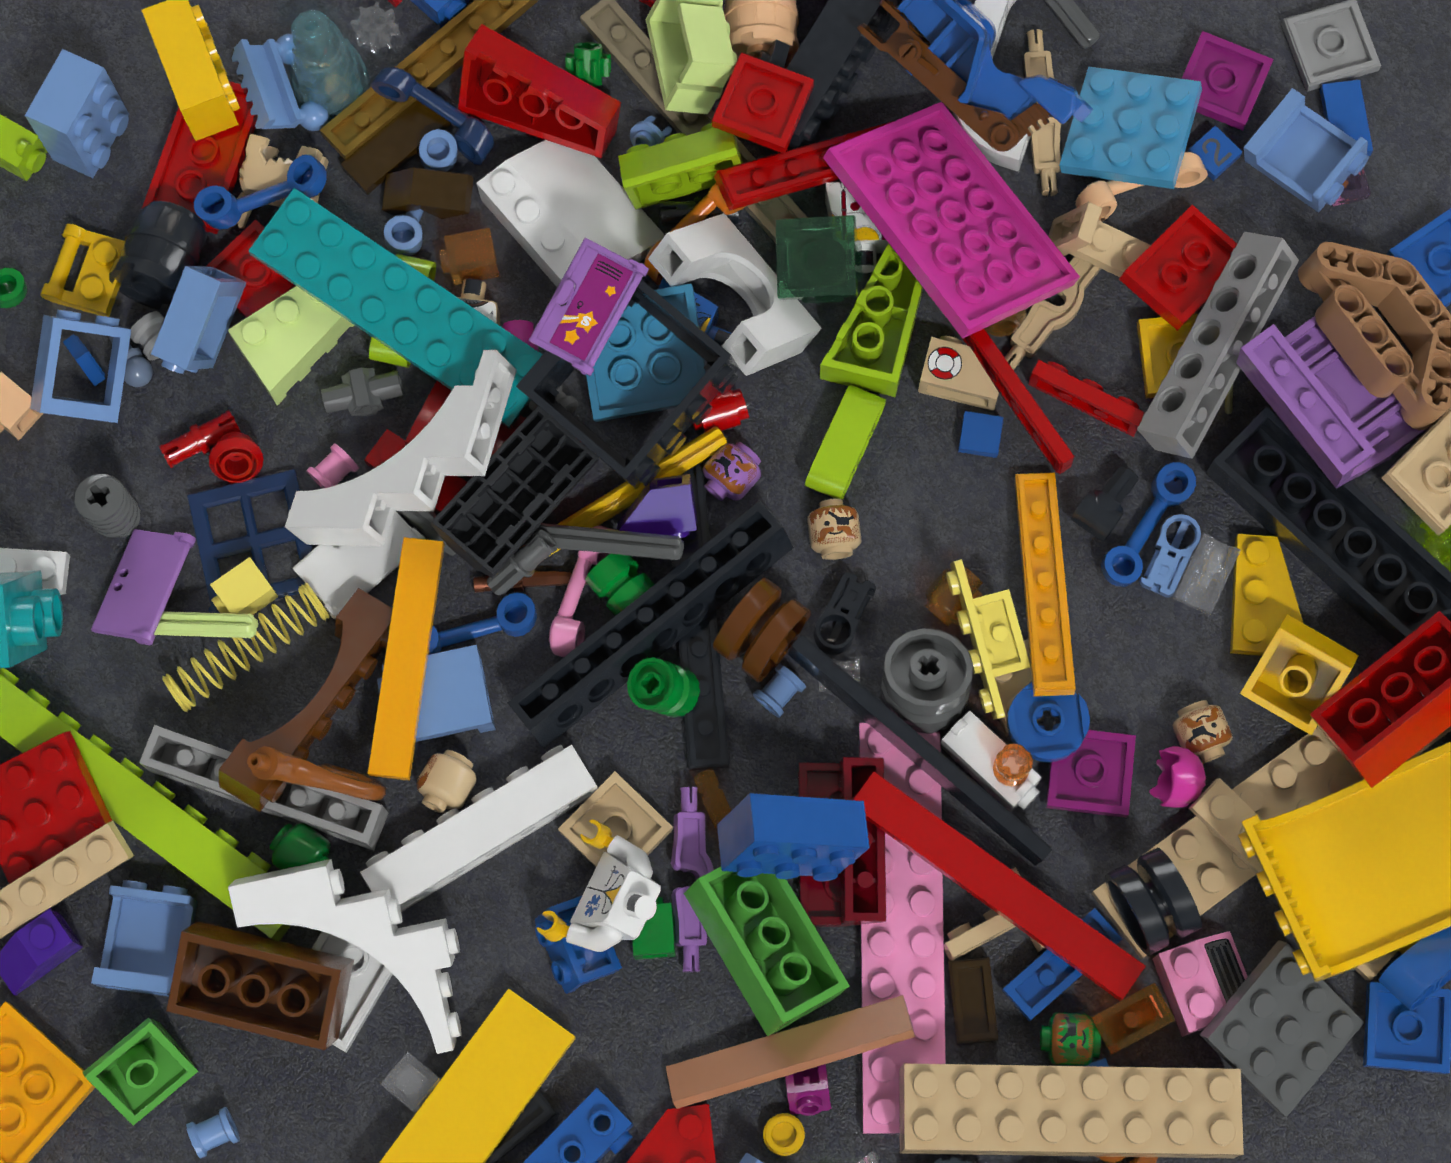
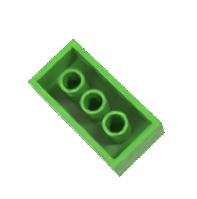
(767, 945)

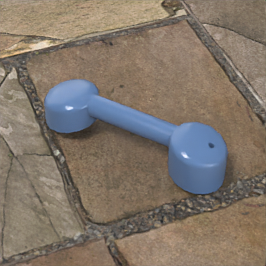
(403, 232)

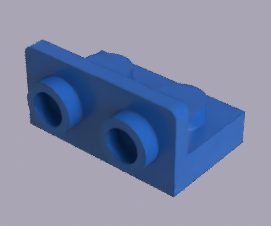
(571, 963)

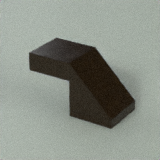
(430, 190)

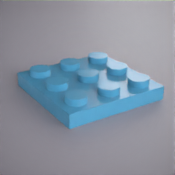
(1134, 127)
(645, 363)

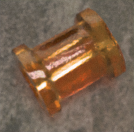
(1003, 773)

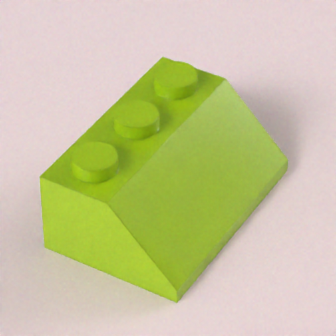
(677, 165)

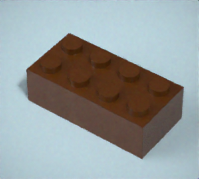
(260, 985)

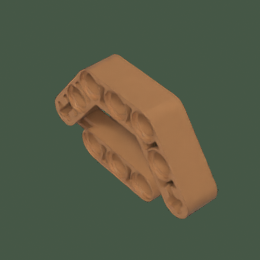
(1353, 281)

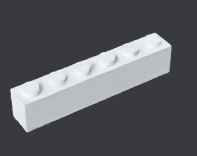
(482, 829)

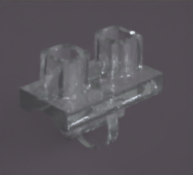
(1206, 574)

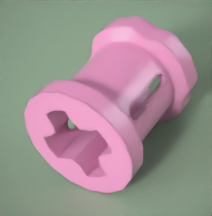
(332, 468)

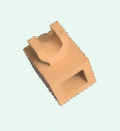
(15, 408)

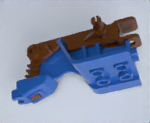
(960, 71)

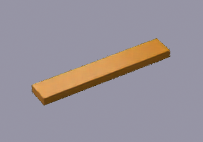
(1044, 585)
(406, 659)

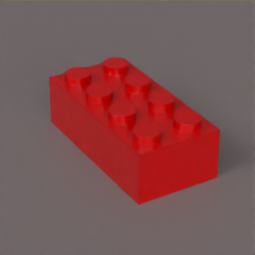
(1393, 703)

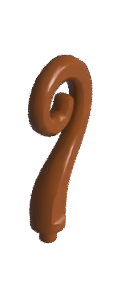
(272, 764)

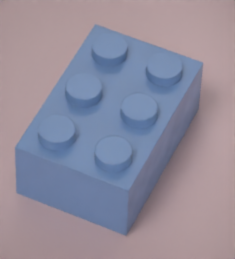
(78, 114)

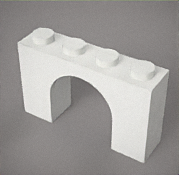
(722, 253)

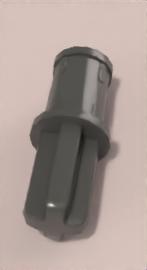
(522, 562)

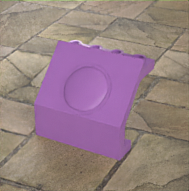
(1324, 402)

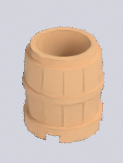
(761, 22)

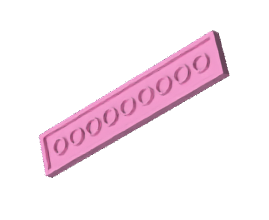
(907, 949)

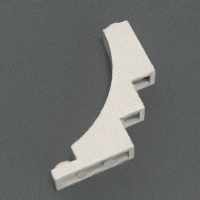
(451, 444)

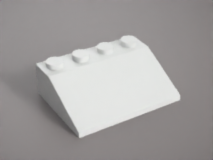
(556, 199)

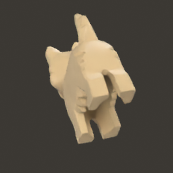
(262, 171)

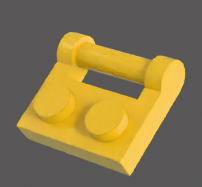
(93, 288)

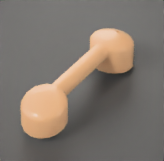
(1102, 192)

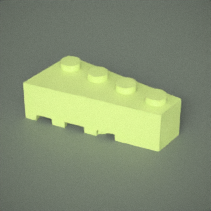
(287, 339)

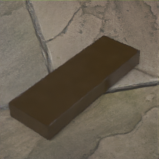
(392, 146)

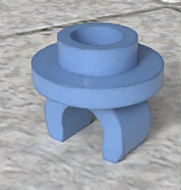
(647, 133)

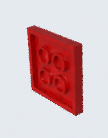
(46, 804)

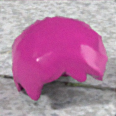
(1180, 778)

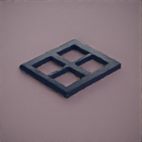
(254, 541)

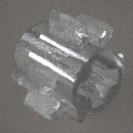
(366, 24)

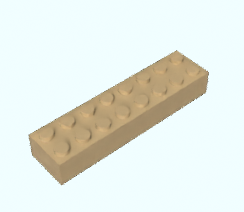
(1070, 1111)

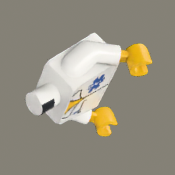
(615, 899)

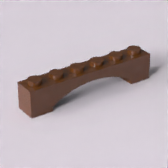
(363, 633)

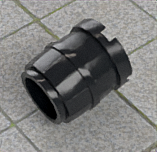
(157, 251)

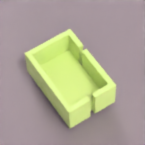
(690, 52)

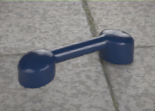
(472, 137)

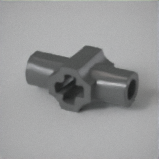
(362, 392)

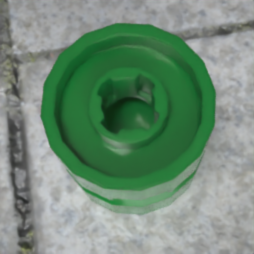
(618, 581)
(663, 687)

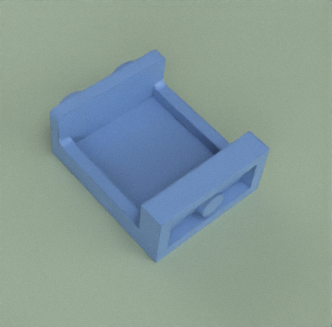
(1305, 152)
(454, 695)
(143, 938)

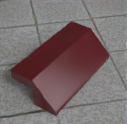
(860, 889)

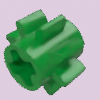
(588, 63)

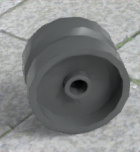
(927, 679)

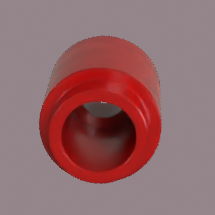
(726, 411)

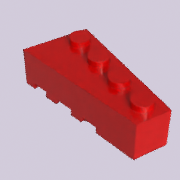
(534, 96)

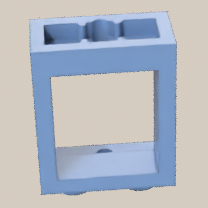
(198, 319)
(42, 398)

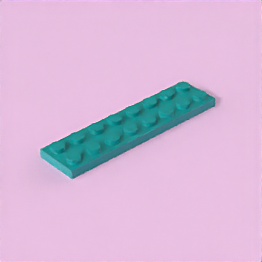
(387, 297)

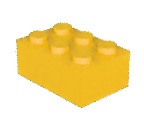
(192, 66)

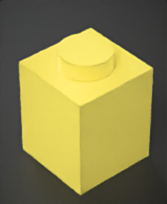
(242, 590)

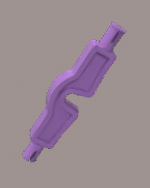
(689, 856)

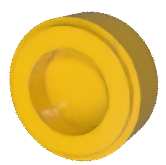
(783, 1134)

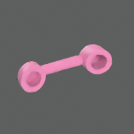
(566, 632)

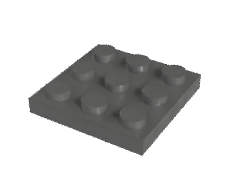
(1281, 1029)

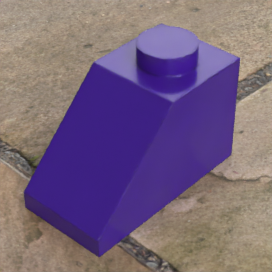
(37, 950)

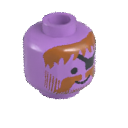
(732, 471)

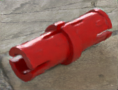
(198, 439)

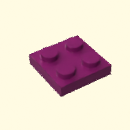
(1228, 78)
(1095, 776)

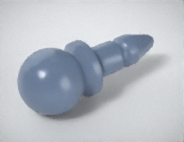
(138, 369)

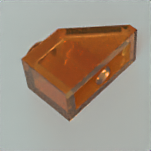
(1133, 1018)

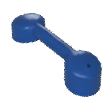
(224, 210)
(1123, 564)
(514, 616)

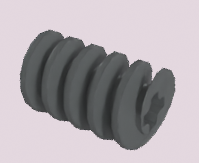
(107, 506)

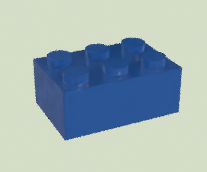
(792, 836)

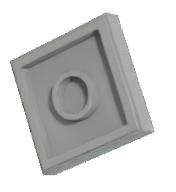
(1331, 44)

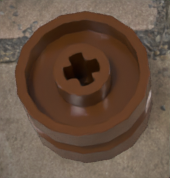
(761, 629)

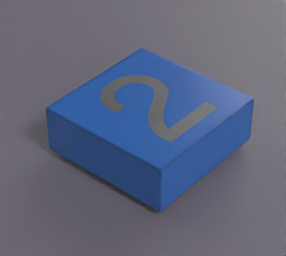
(1216, 152)

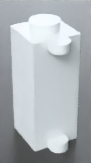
(975, 750)

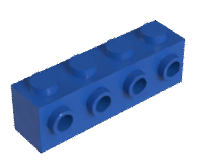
(586, 1134)

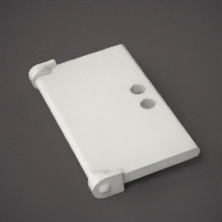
(339, 571)

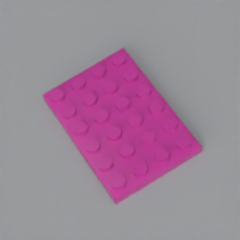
(951, 218)

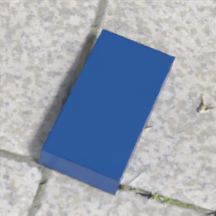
(1346, 110)

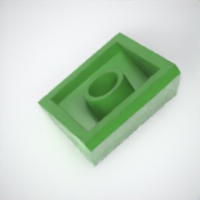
(141, 1070)

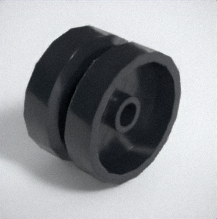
(1153, 901)

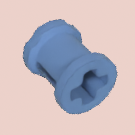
(779, 690)
(213, 1132)

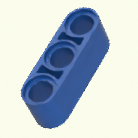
(1420, 970)

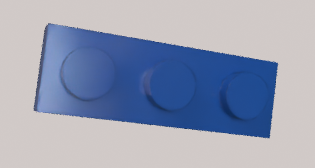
(1050, 974)

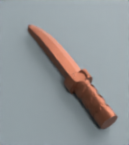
(538, 579)

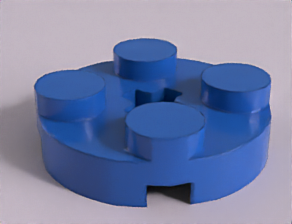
(1043, 744)

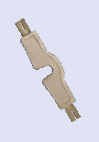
(1045, 141)
(1047, 317)

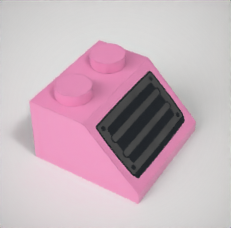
(1200, 979)

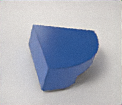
(84, 359)

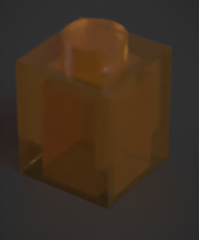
(469, 256)

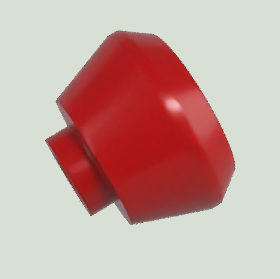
(236, 458)

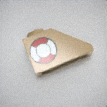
(956, 374)

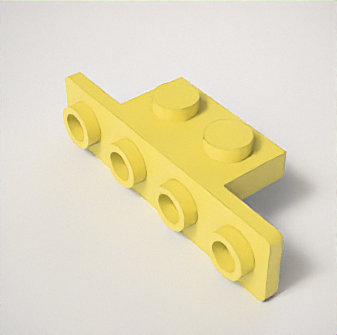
(993, 633)

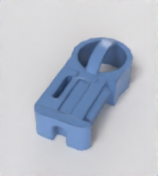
(1170, 562)

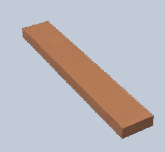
(789, 1051)

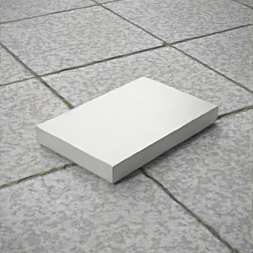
(365, 986)

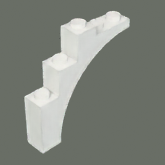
(413, 953)

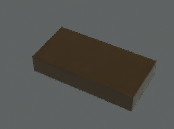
(973, 1001)

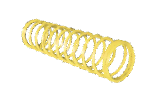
(186, 704)

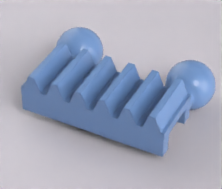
(271, 88)

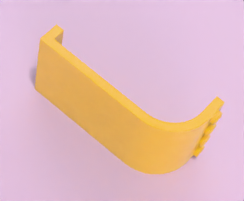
(1361, 866)

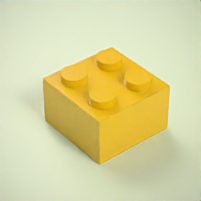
(1298, 673)

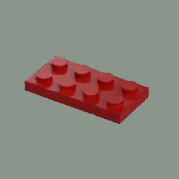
(193, 165)

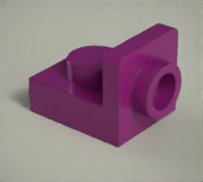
(808, 1091)

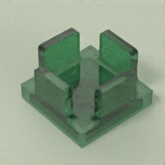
(818, 258)

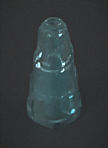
(325, 64)

